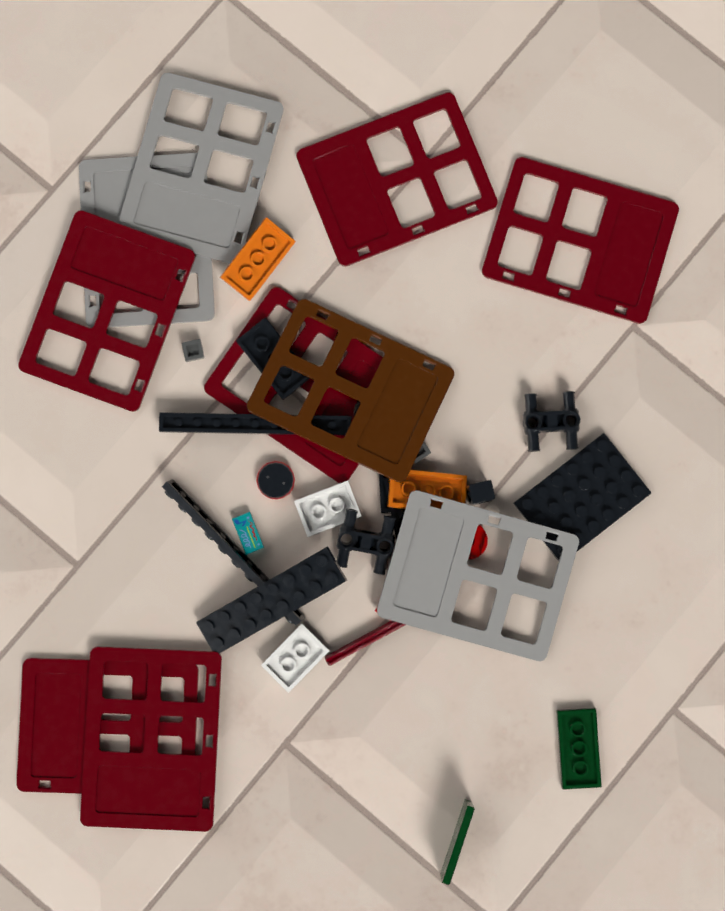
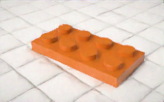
(257, 259)
(439, 484)

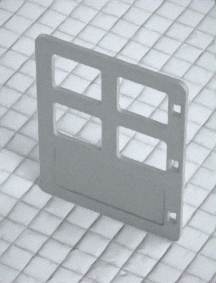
(108, 192)
(188, 208)
(432, 563)

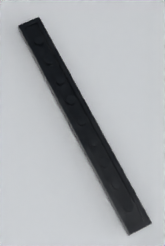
(242, 424)
(224, 543)

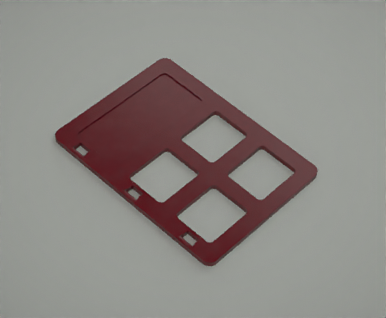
(355, 196)
(624, 253)
(123, 268)
(358, 367)
(55, 719)
(149, 786)

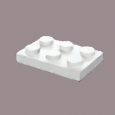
(326, 508)
(295, 657)

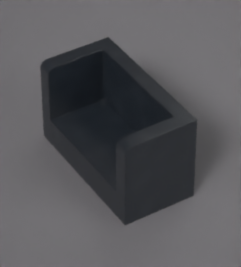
(480, 492)

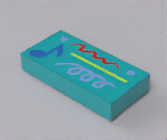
(248, 533)

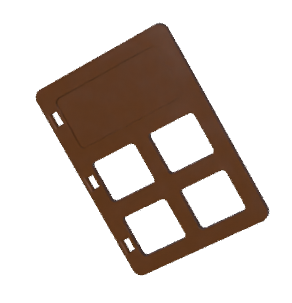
(392, 410)

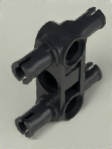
(551, 421)
(365, 541)

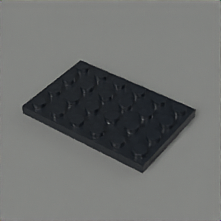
(584, 494)

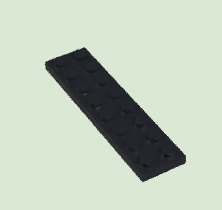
(271, 600)

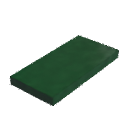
(578, 748)
(457, 842)

